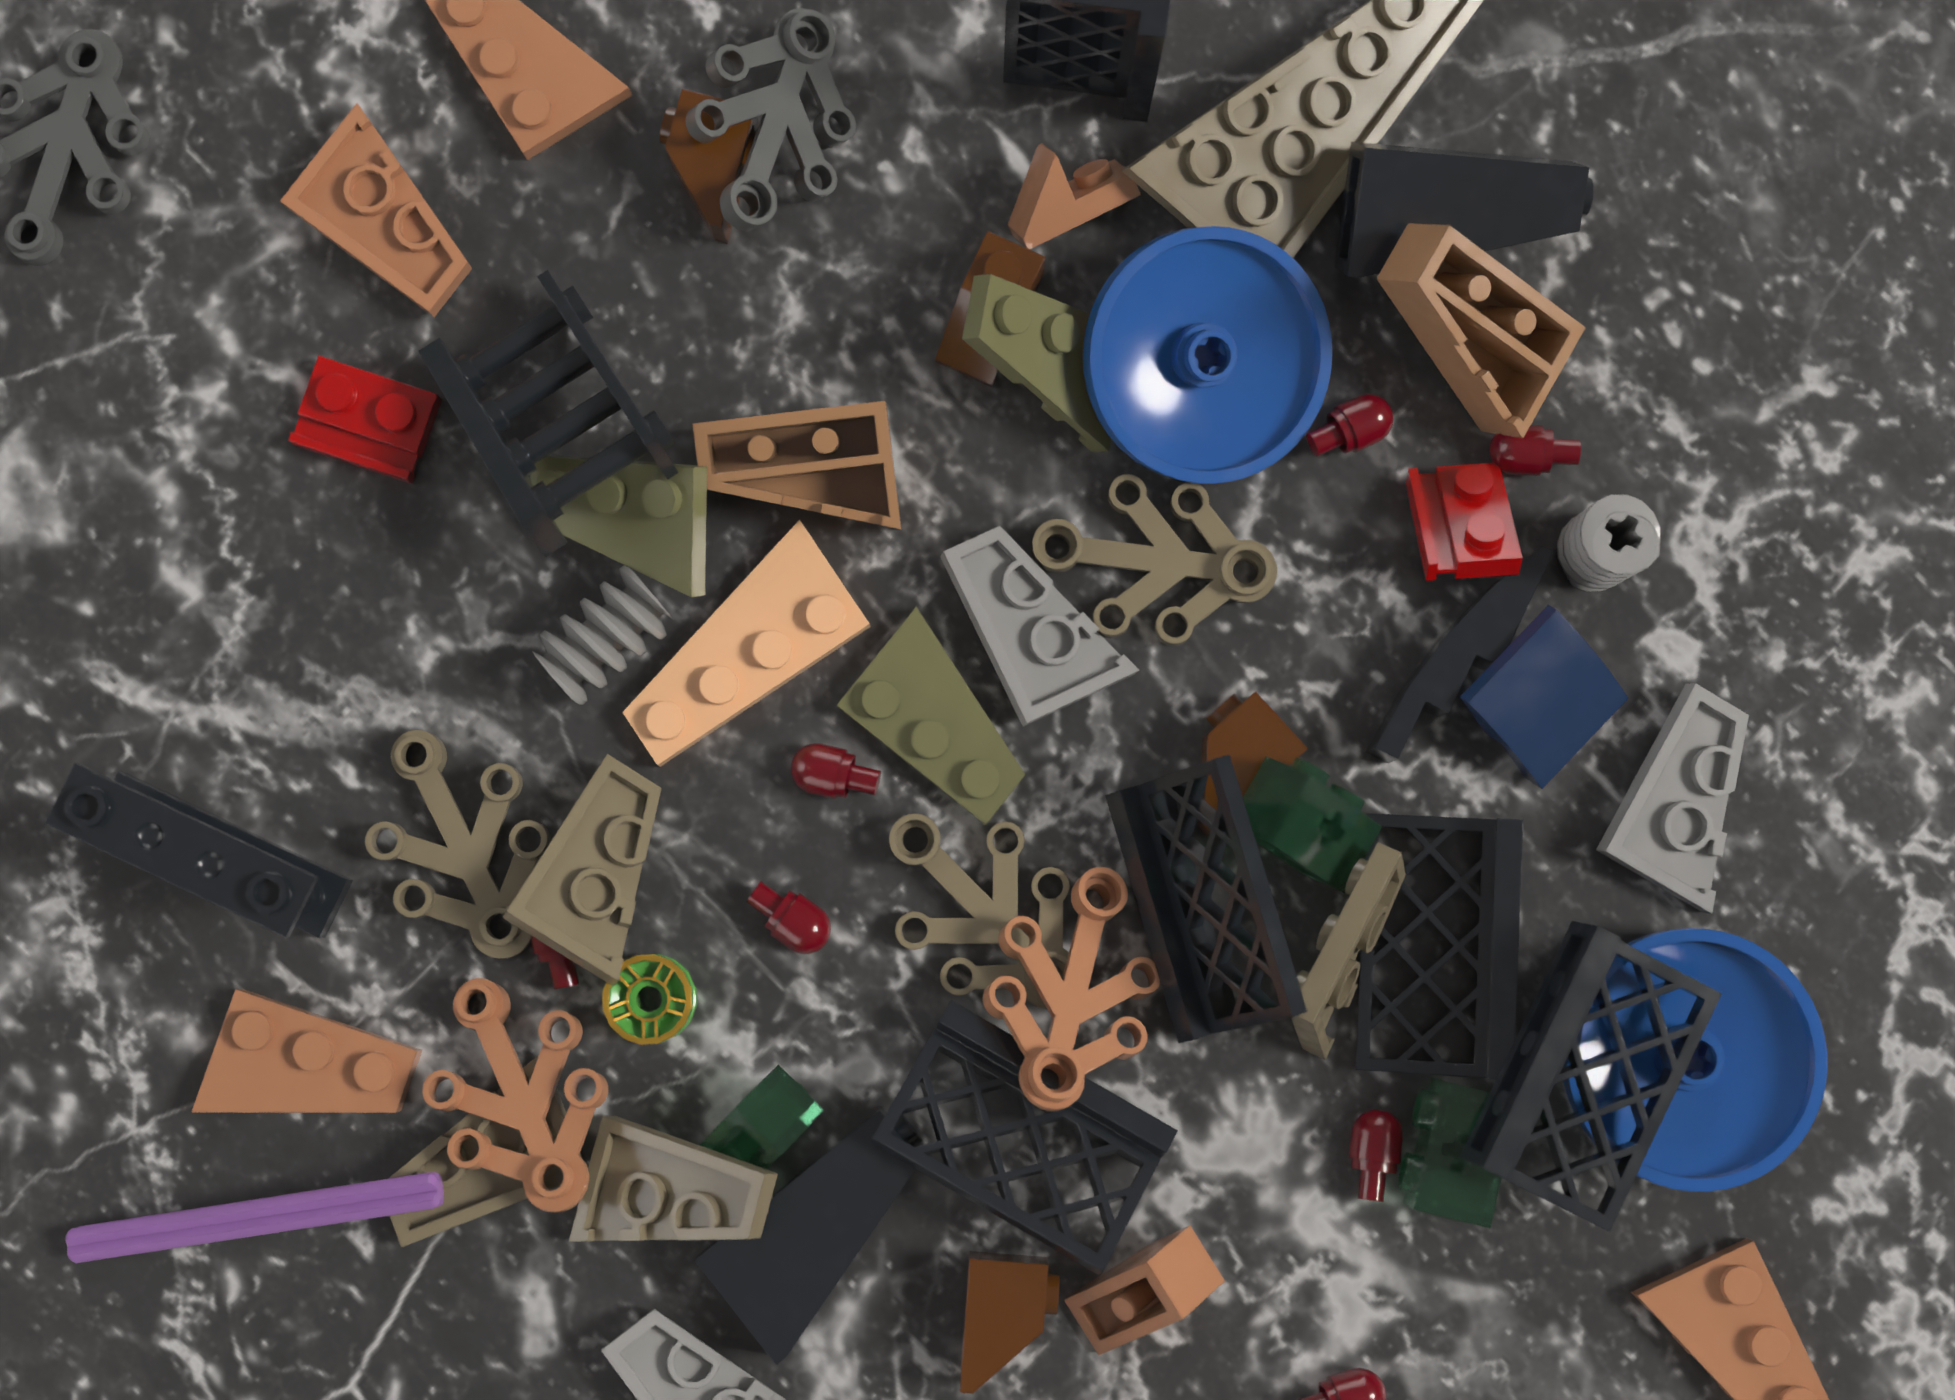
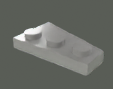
(1029, 629)
(1679, 799)
(670, 1363)

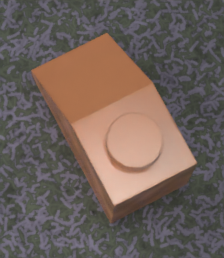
(1145, 1291)

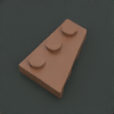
(528, 70)
(377, 215)
(301, 1062)
(1735, 1325)

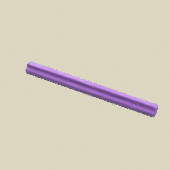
(255, 1217)

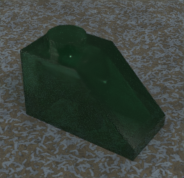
(765, 1121)

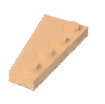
(757, 640)

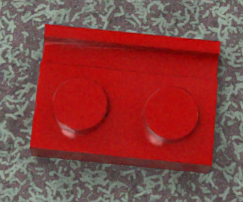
(365, 419)
(1464, 521)

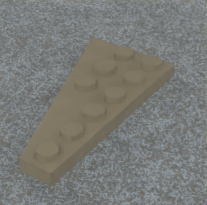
(1282, 143)

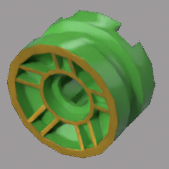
(624, 1005)

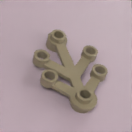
(1165, 560)
(466, 853)
(987, 913)

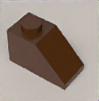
(706, 166)
(1003, 260)
(1247, 734)
(1003, 1311)

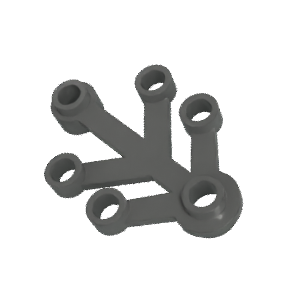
(780, 113)
(65, 135)

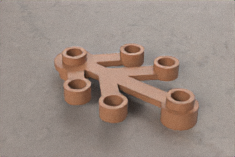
(1069, 997)
(523, 1102)

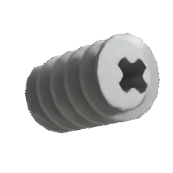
(1608, 543)
(602, 635)

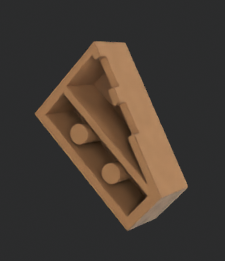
(1479, 325)
(807, 460)

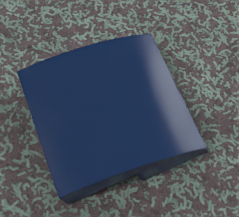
(1544, 696)

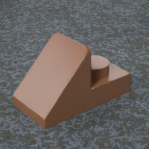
(1053, 205)

